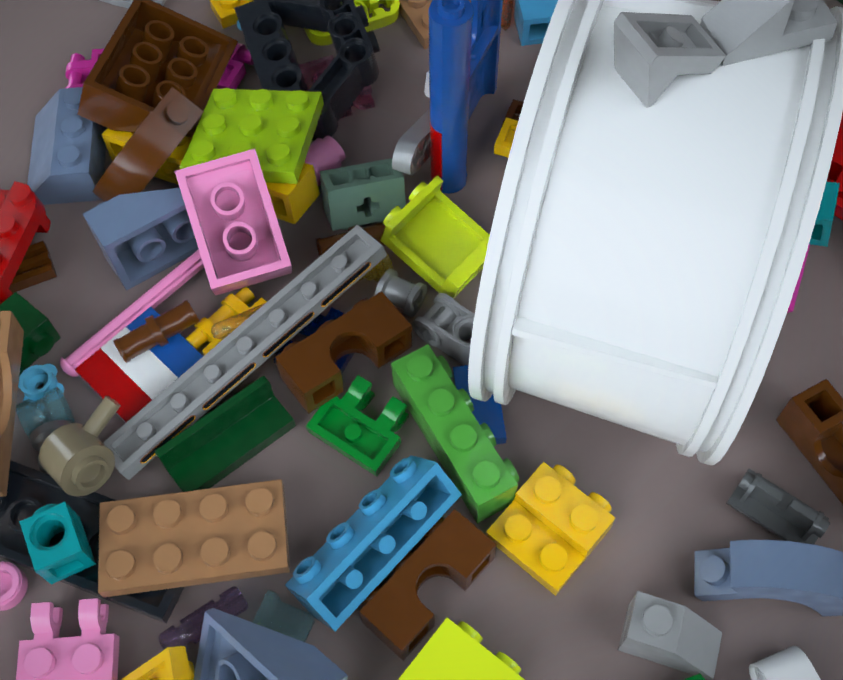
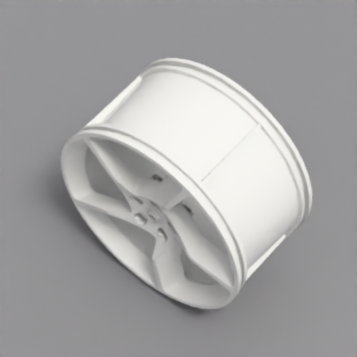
(656, 244)

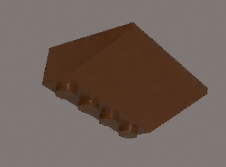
(147, 58)

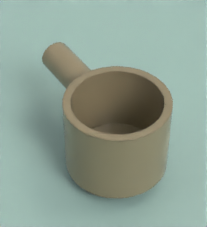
(76, 454)

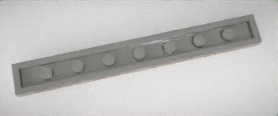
(243, 350)

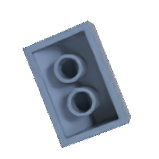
(66, 152)

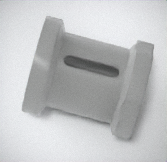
(402, 292)

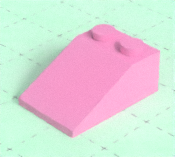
(234, 222)

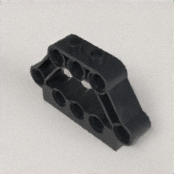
(277, 63)

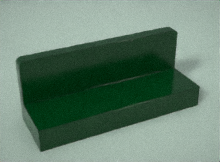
(226, 437)

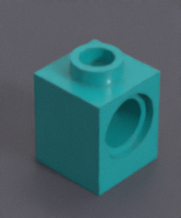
(66, 557)

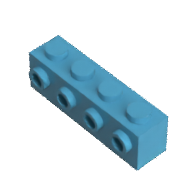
(372, 540)

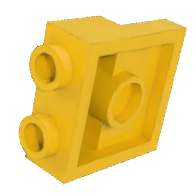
(551, 526)

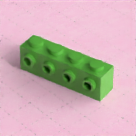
(454, 433)

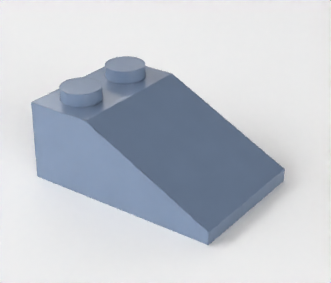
(142, 233)
(246, 651)

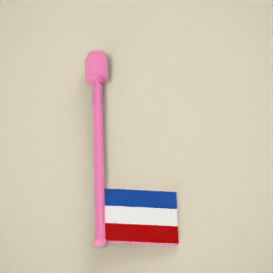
(150, 373)

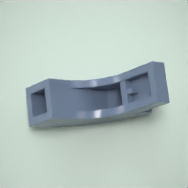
(772, 571)

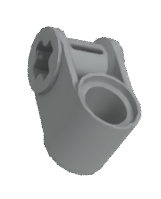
(447, 327)

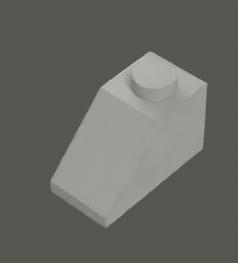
(670, 635)

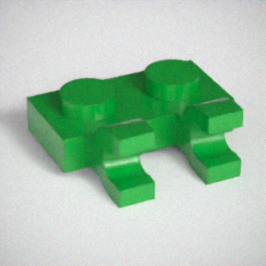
(354, 433)

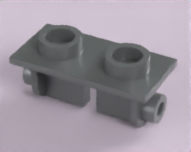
(777, 510)

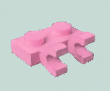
(69, 658)

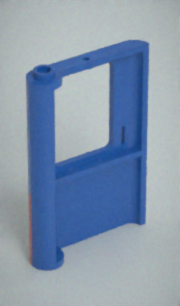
(461, 70)

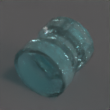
(46, 409)

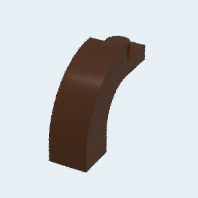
(149, 146)

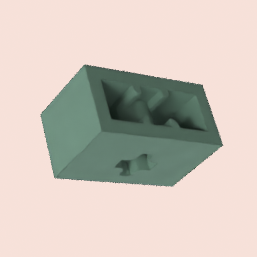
(361, 193)

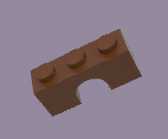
(369, 328)
(816, 427)
(451, 550)

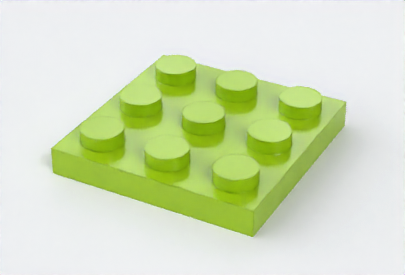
(264, 120)

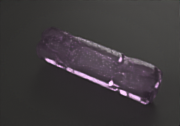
(231, 602)

